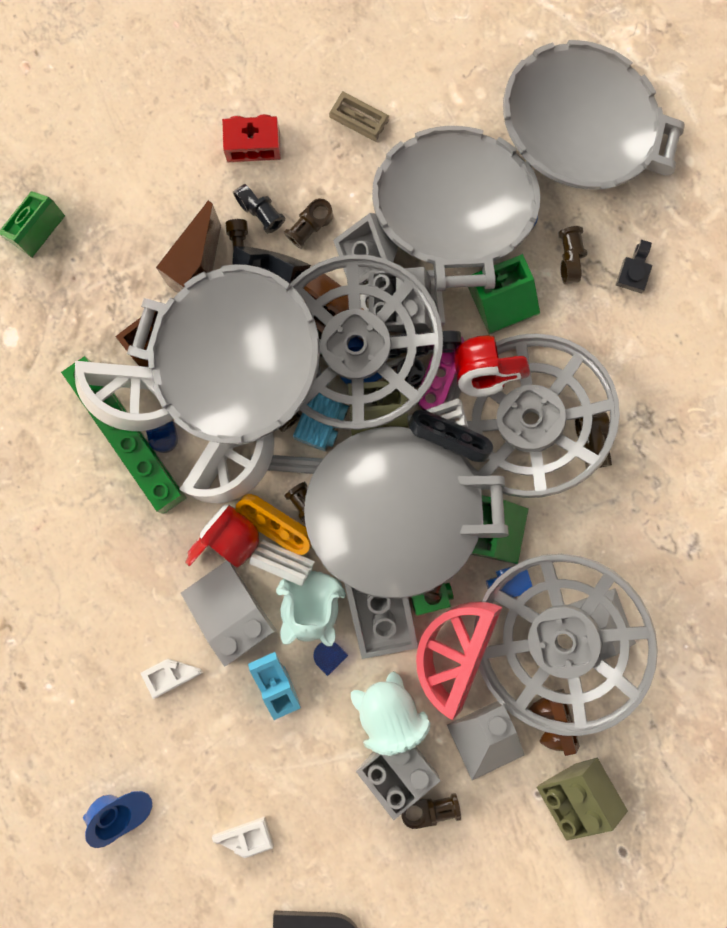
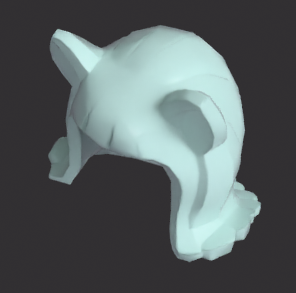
(310, 609)
(390, 717)

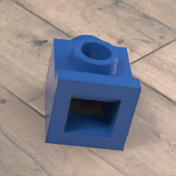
(516, 585)

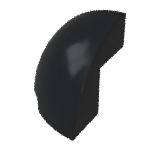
(279, 264)

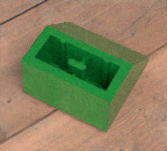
(511, 299)
(505, 548)

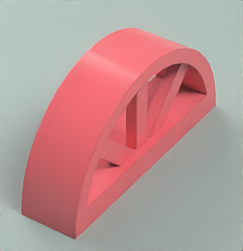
(474, 649)

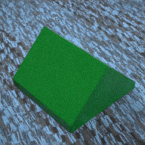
(32, 223)

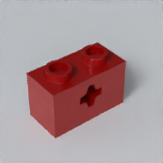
(242, 148)

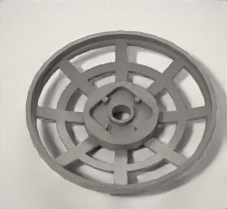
(376, 339)
(552, 415)
(569, 662)

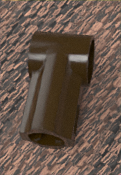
(597, 436)

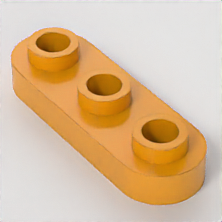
(275, 524)

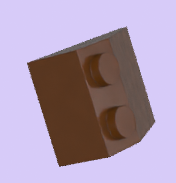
(193, 250)

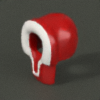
(482, 371)
(229, 535)

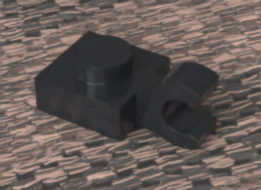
(634, 271)

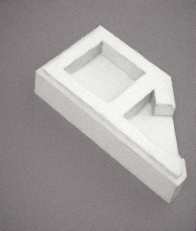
(168, 676)
(246, 838)

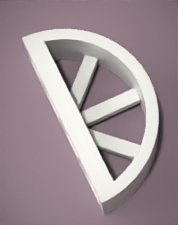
(114, 377)
(214, 462)

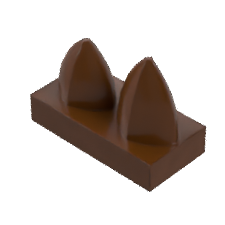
(557, 712)

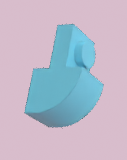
(274, 685)

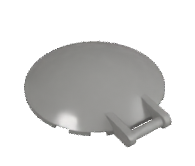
(587, 117)
(456, 201)
(231, 353)
(397, 512)

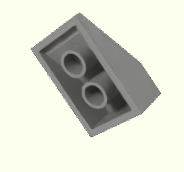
(227, 613)
(381, 623)

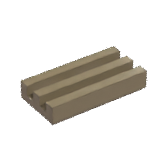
(355, 125)

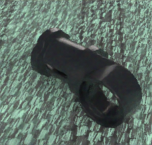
(259, 207)

